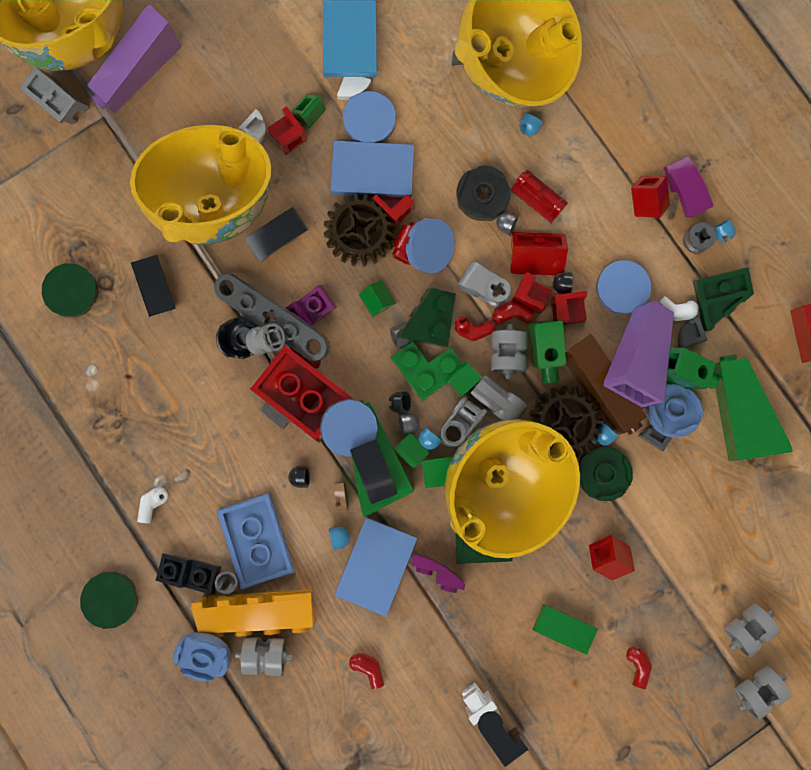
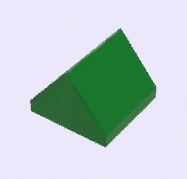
(309, 110)
(376, 298)
(463, 379)
(411, 450)

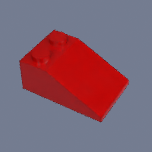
(298, 391)

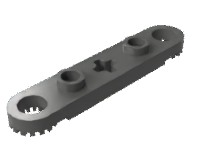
(255, 307)

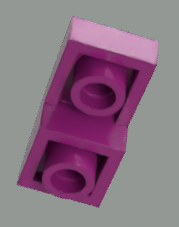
(689, 185)
(313, 305)
(445, 577)

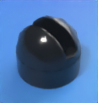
(563, 282)
(400, 402)
(300, 476)

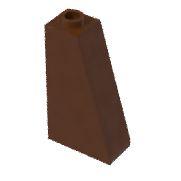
(590, 367)

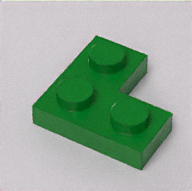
(424, 376)

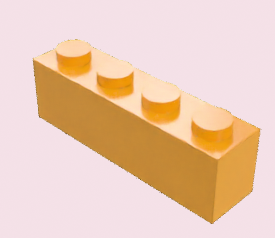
(255, 612)

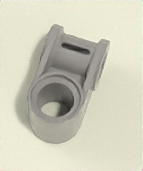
(481, 282)
(464, 419)

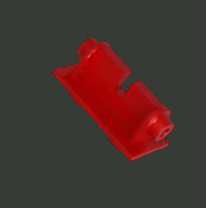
(538, 196)

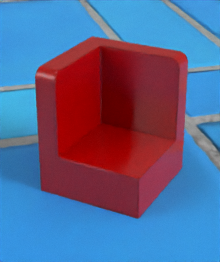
(287, 132)
(650, 196)
(396, 207)
(532, 294)
(569, 307)
(611, 557)

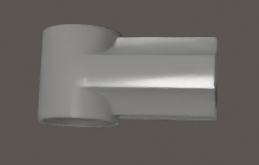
(502, 404)

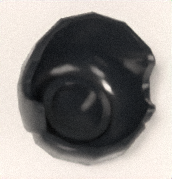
(232, 338)

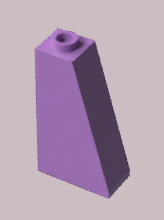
(134, 60)
(643, 356)

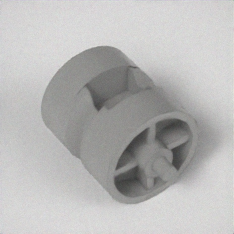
(509, 351)
(752, 630)
(263, 656)
(763, 692)

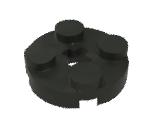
(489, 207)

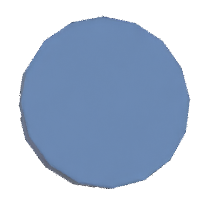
(369, 117)
(430, 245)
(623, 287)
(677, 414)
(347, 426)
(202, 656)

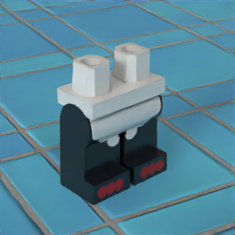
(484, 712)

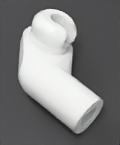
(681, 311)
(150, 501)

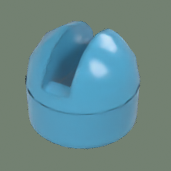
(530, 124)
(723, 229)
(607, 436)
(429, 439)
(339, 537)

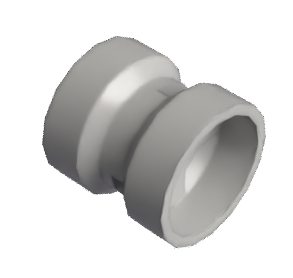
(265, 339)

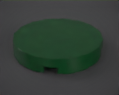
(69, 290)
(605, 473)
(108, 600)

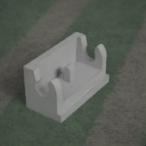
(53, 96)

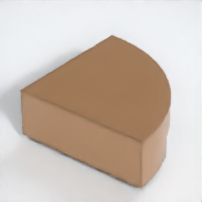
(339, 491)

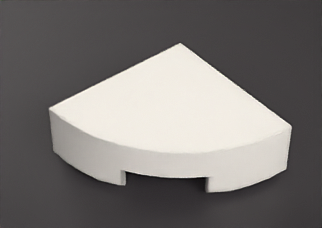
(352, 86)
(255, 126)

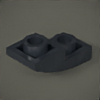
(276, 234)
(153, 285)
(373, 471)
(187, 573)

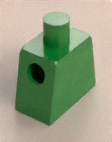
(546, 336)
(691, 370)

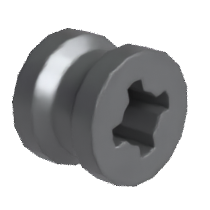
(693, 241)

